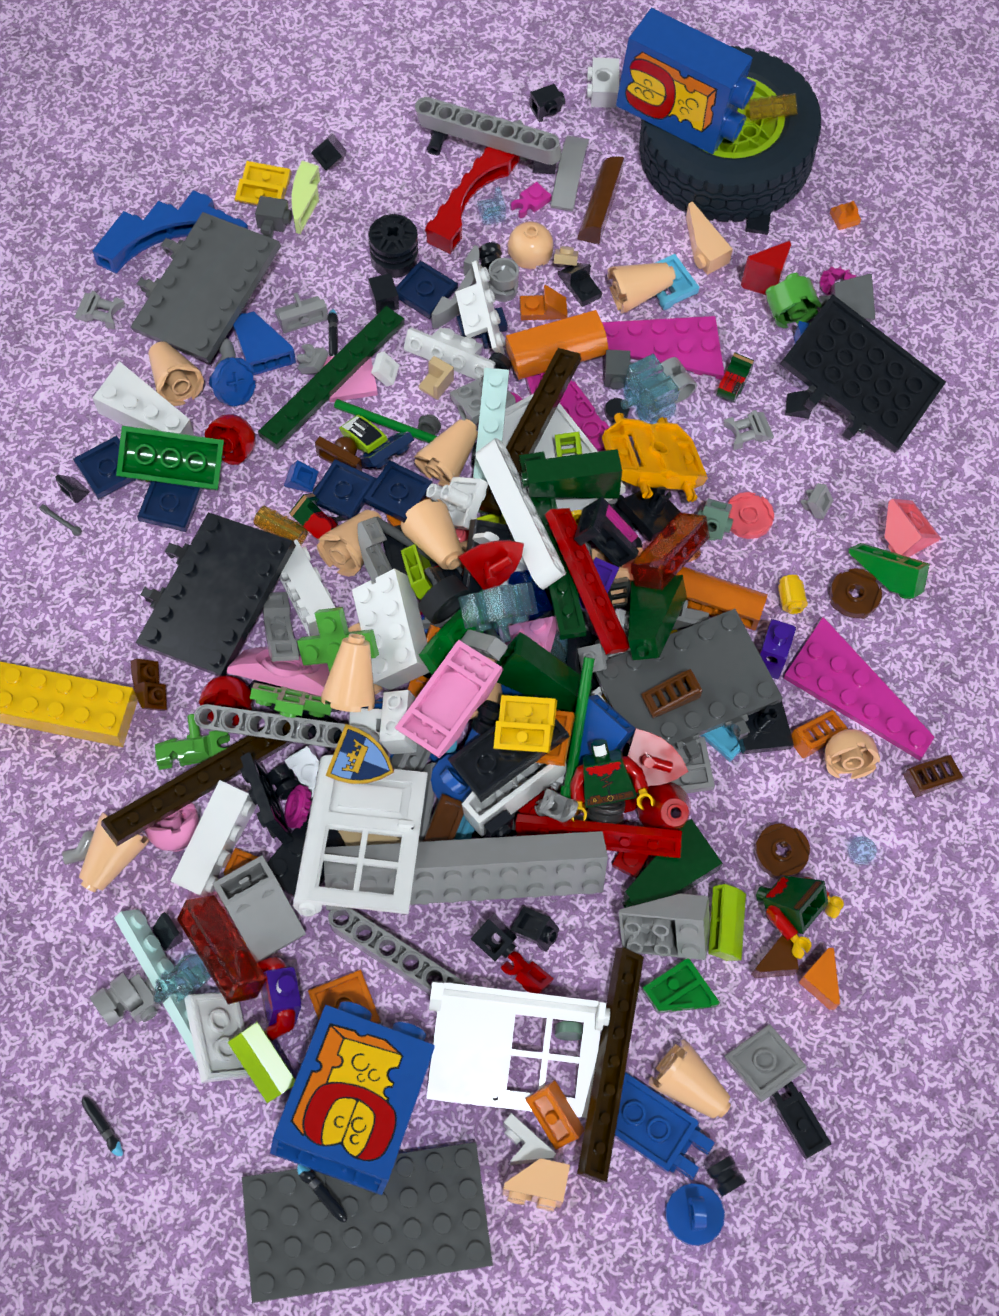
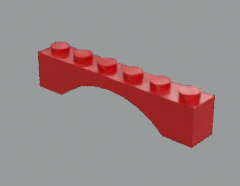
(446, 228)

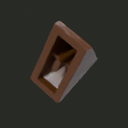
(778, 961)

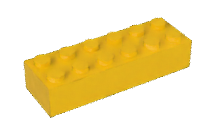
(65, 704)

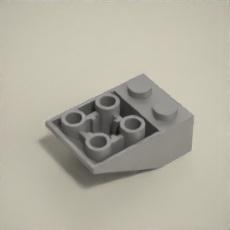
(259, 908)
(668, 927)

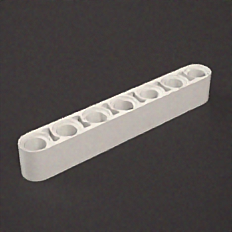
(520, 513)

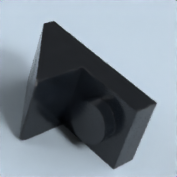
(580, 283)

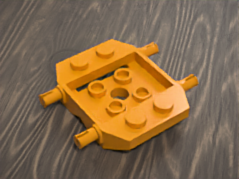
(665, 455)

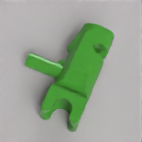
(190, 750)

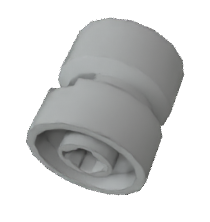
(504, 279)
(681, 378)
(116, 1000)

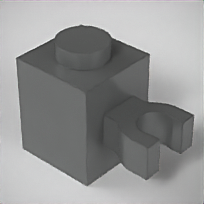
(272, 215)
(616, 368)

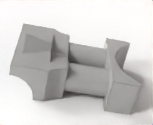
(91, 302)
(759, 430)

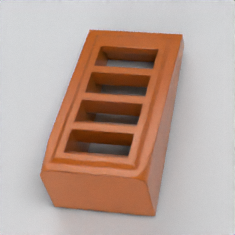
(803, 740)

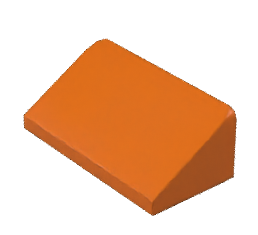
(555, 1115)

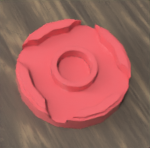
(750, 523)

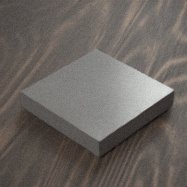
(765, 1063)

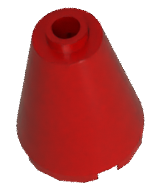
(670, 809)

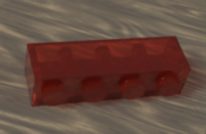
(670, 551)
(221, 949)

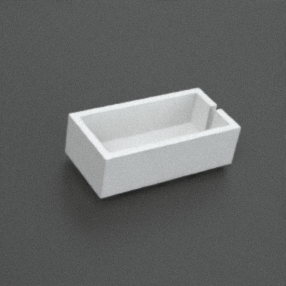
(395, 618)

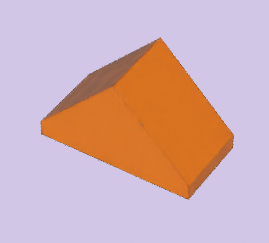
(823, 981)

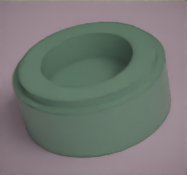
(568, 1030)

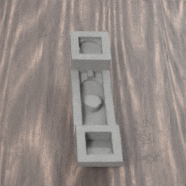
(569, 173)
(447, 308)
(369, 537)
(278, 628)

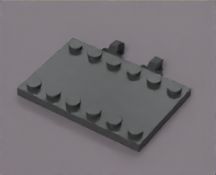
(204, 286)
(726, 668)

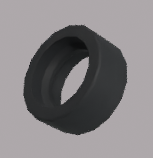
(442, 599)

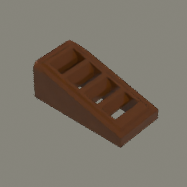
(677, 681)
(917, 786)

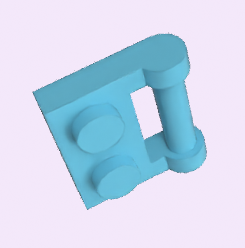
(683, 286)

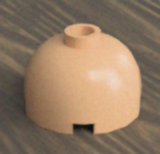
(530, 245)
(852, 753)

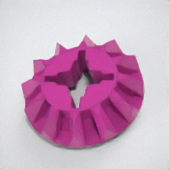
(828, 278)
(298, 806)

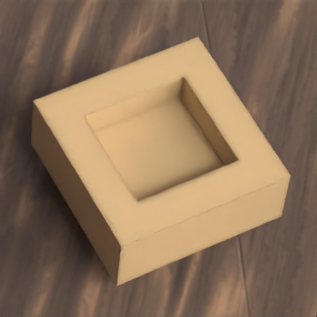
(566, 256)

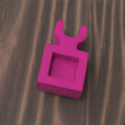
(531, 198)

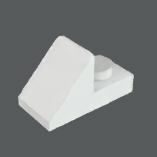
(532, 1148)

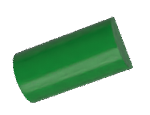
(170, 457)

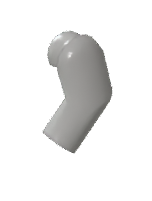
(226, 350)
(80, 852)

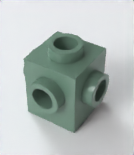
(717, 518)

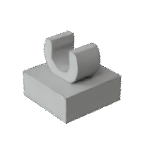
(312, 359)
(818, 501)

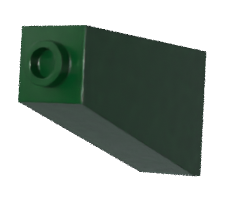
(575, 476)
(653, 617)
(537, 672)
(675, 875)

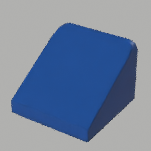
(301, 477)

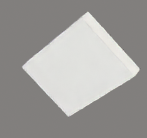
(211, 1027)

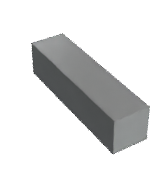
(485, 644)

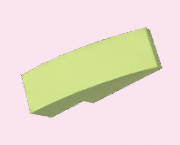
(304, 194)

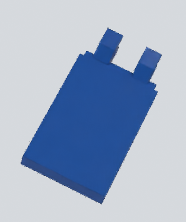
(658, 1129)

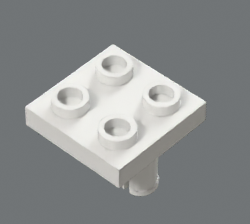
(461, 497)

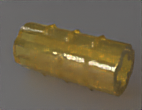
(773, 106)
(280, 525)

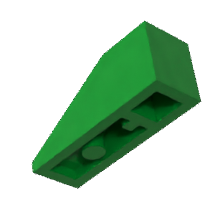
(893, 570)

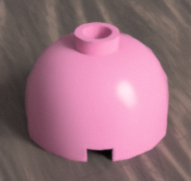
(175, 830)

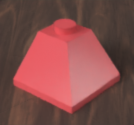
(908, 528)

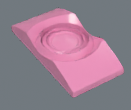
(257, 665)
(449, 699)

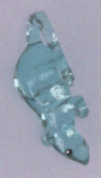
(184, 979)

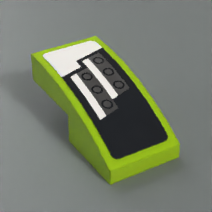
(363, 433)

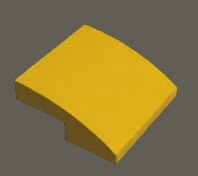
(262, 181)
(525, 724)

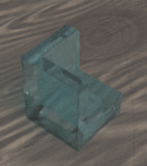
(493, 209)

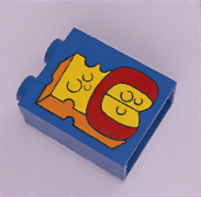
(685, 81)
(353, 1097)

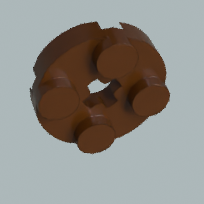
(847, 604)
(785, 836)

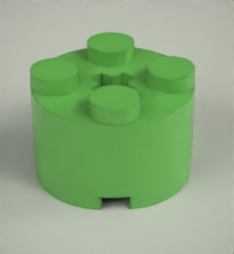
(793, 300)

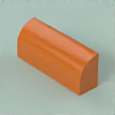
(534, 348)
(719, 596)

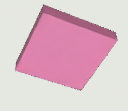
(359, 385)

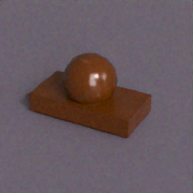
(342, 450)
(444, 820)

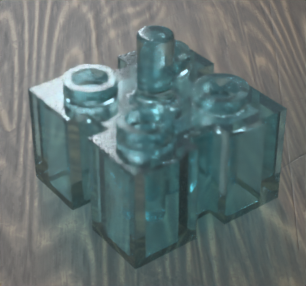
(650, 390)
(498, 608)

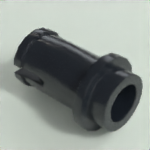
(436, 142)

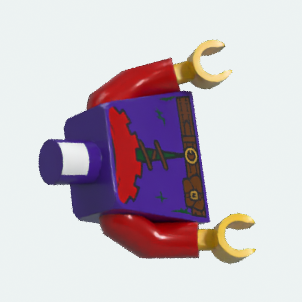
(279, 997)

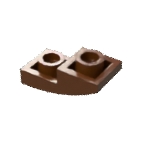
(146, 685)

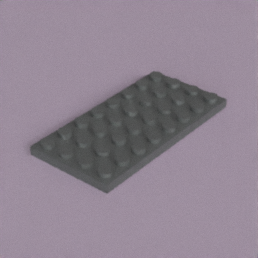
(419, 1227)

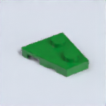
(680, 990)

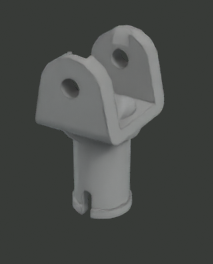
(556, 806)

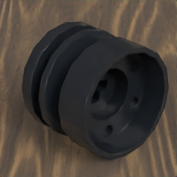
(393, 245)

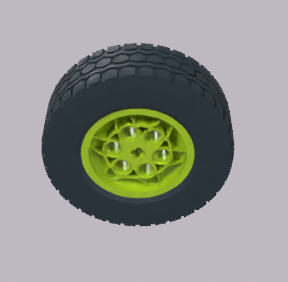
(756, 170)

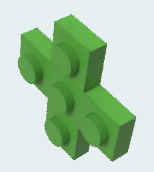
(332, 630)
(289, 701)

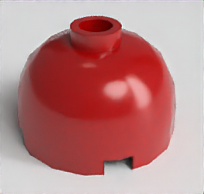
(237, 437)
(226, 692)

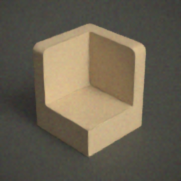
(438, 378)

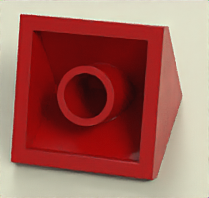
(765, 268)

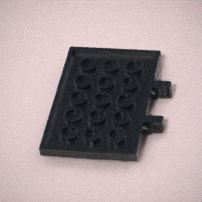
(862, 374)
(214, 593)

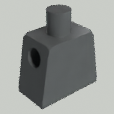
(856, 294)

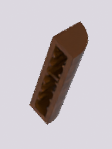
(601, 200)

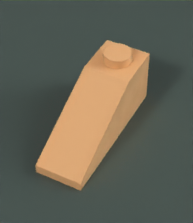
(707, 244)

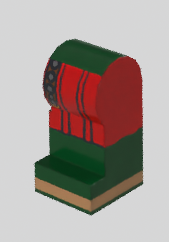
(735, 377)
(311, 516)

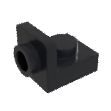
(535, 928)

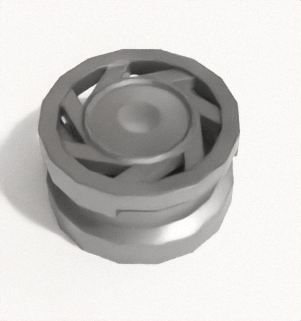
(607, 813)

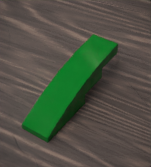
(443, 642)

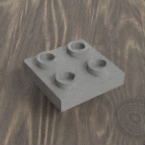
(468, 400)
(699, 773)

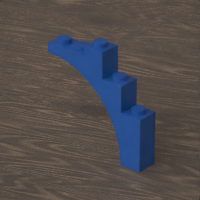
(133, 235)

